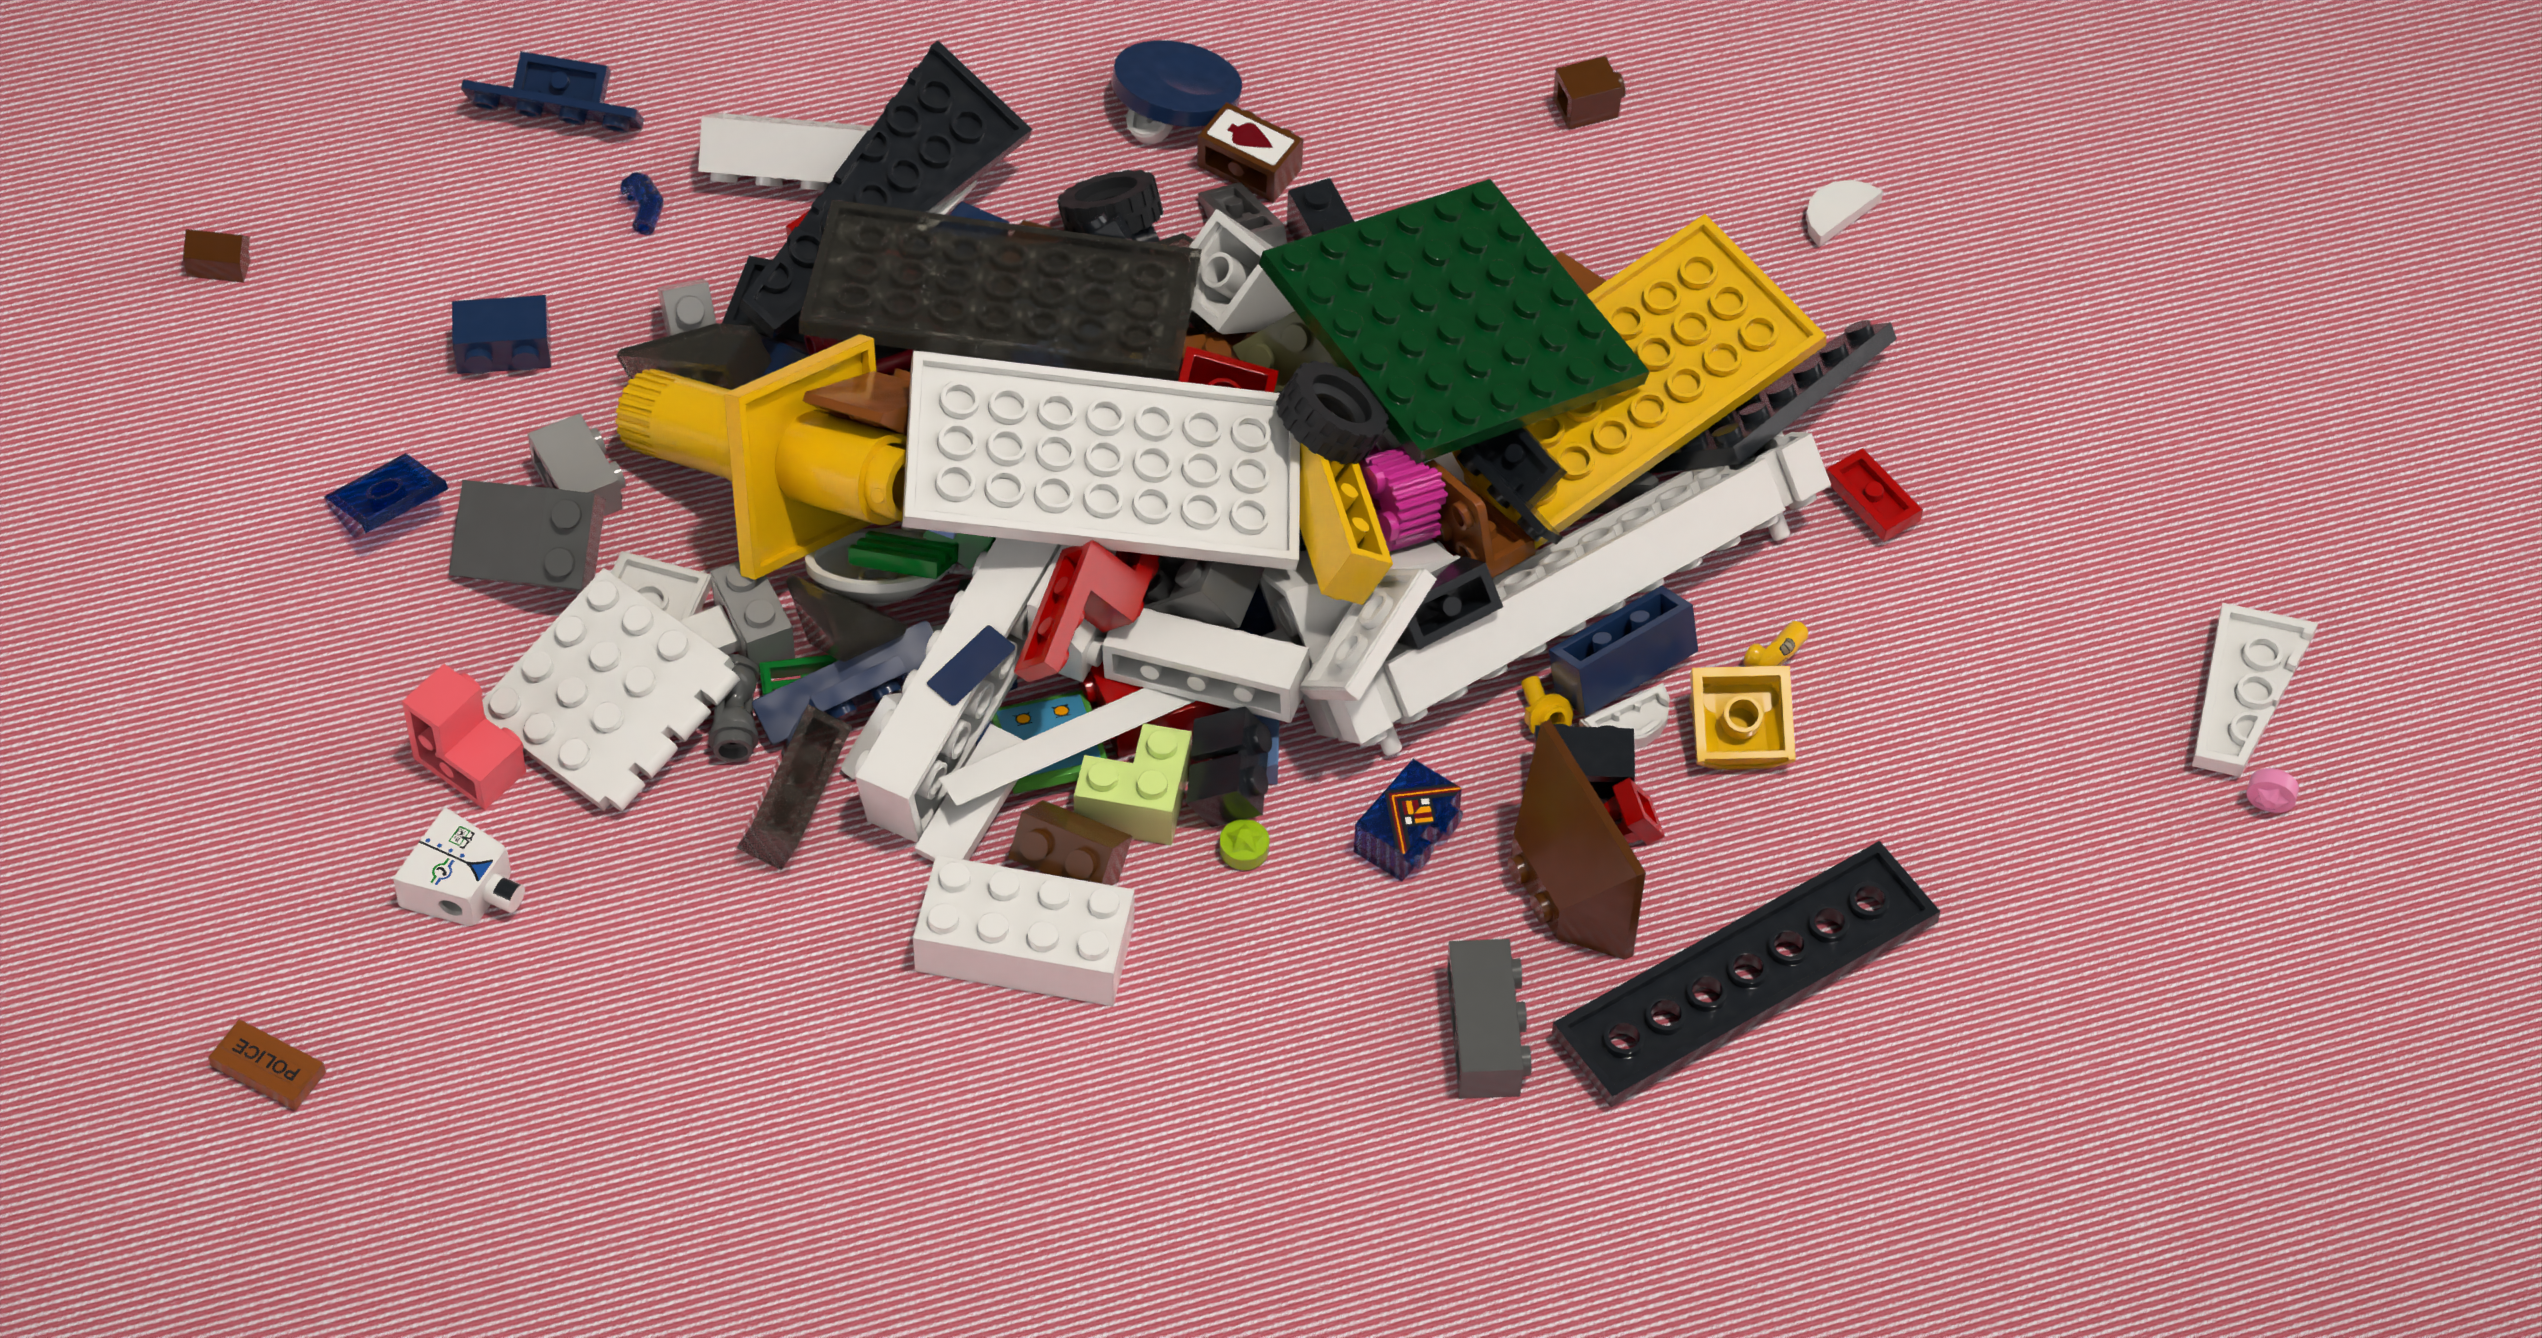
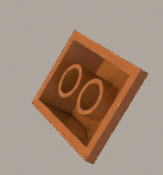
(867, 399)

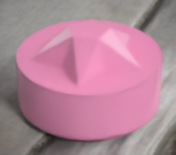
(2272, 790)

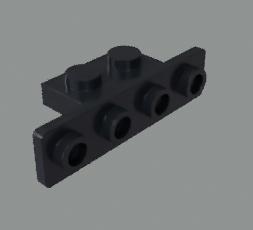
(1519, 476)

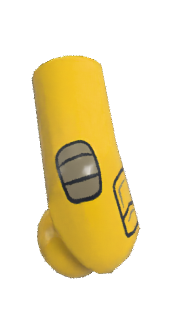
(1780, 649)

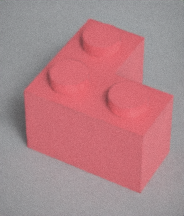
(457, 739)

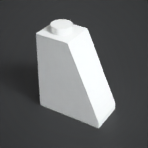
(1231, 285)

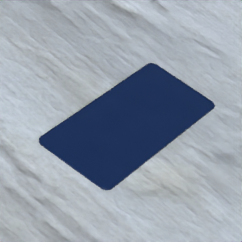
(971, 665)

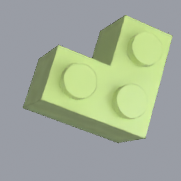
(1139, 795)

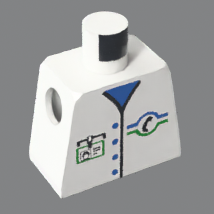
(457, 873)

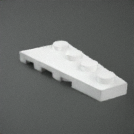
(2246, 679)

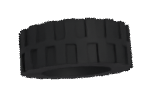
(1125, 192)
(1337, 436)

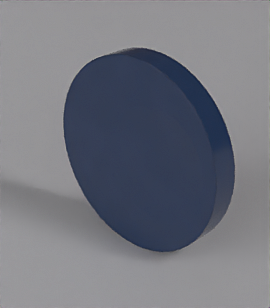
(1175, 82)

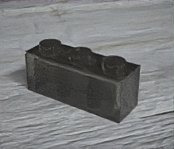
(794, 787)

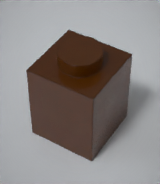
(1588, 92)

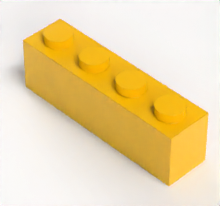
(1340, 528)

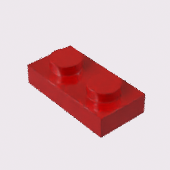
(1873, 495)

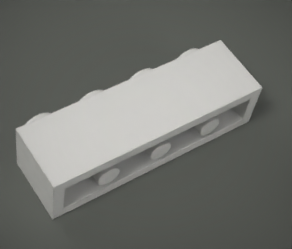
(1208, 663)

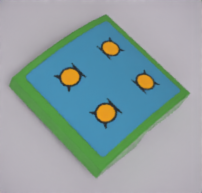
(1038, 716)

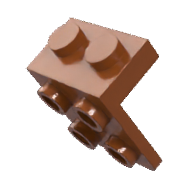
(1478, 528)

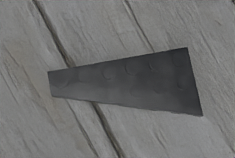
(1782, 402)

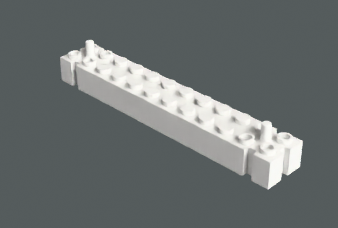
(1583, 577)

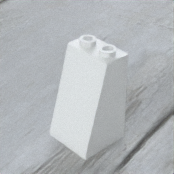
(1312, 617)

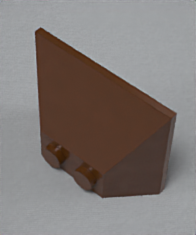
(1574, 855)

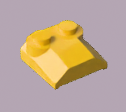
(1742, 717)

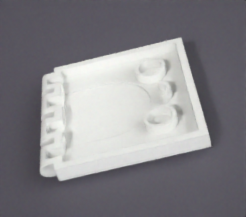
(610, 691)

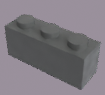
(1487, 1018)

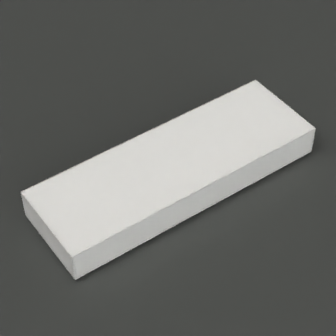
(959, 829)

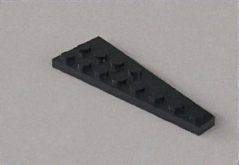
(916, 157)

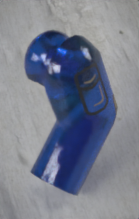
(648, 198)

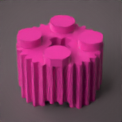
(1404, 497)

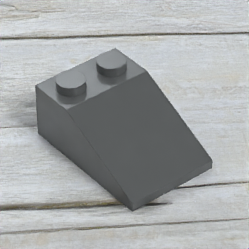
(527, 535)

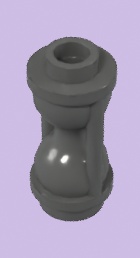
(733, 726)

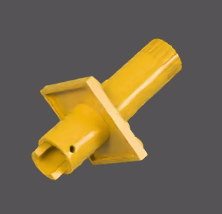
(791, 466)

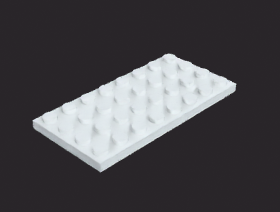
(1100, 461)

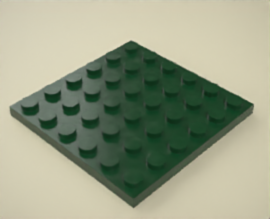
(1454, 319)

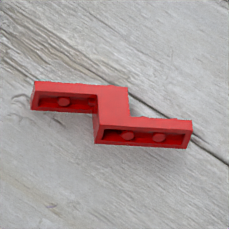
(1087, 586)

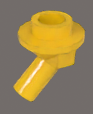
(1544, 707)

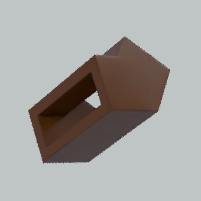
(216, 255)

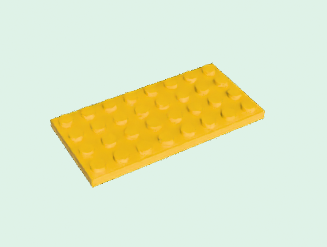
(1709, 337)

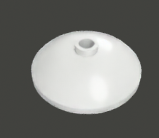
(873, 586)

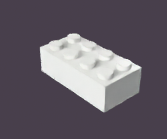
(1024, 930)

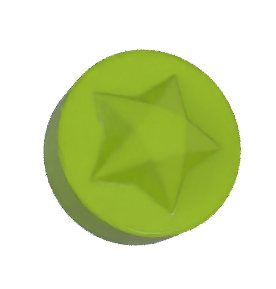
(1244, 844)

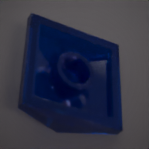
(384, 494)

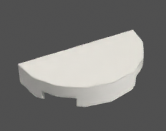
(1838, 206)
(1643, 712)

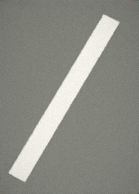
(1064, 740)

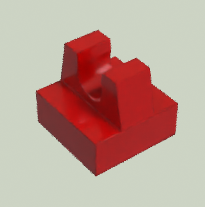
(1637, 813)

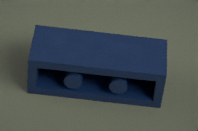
(1624, 650)

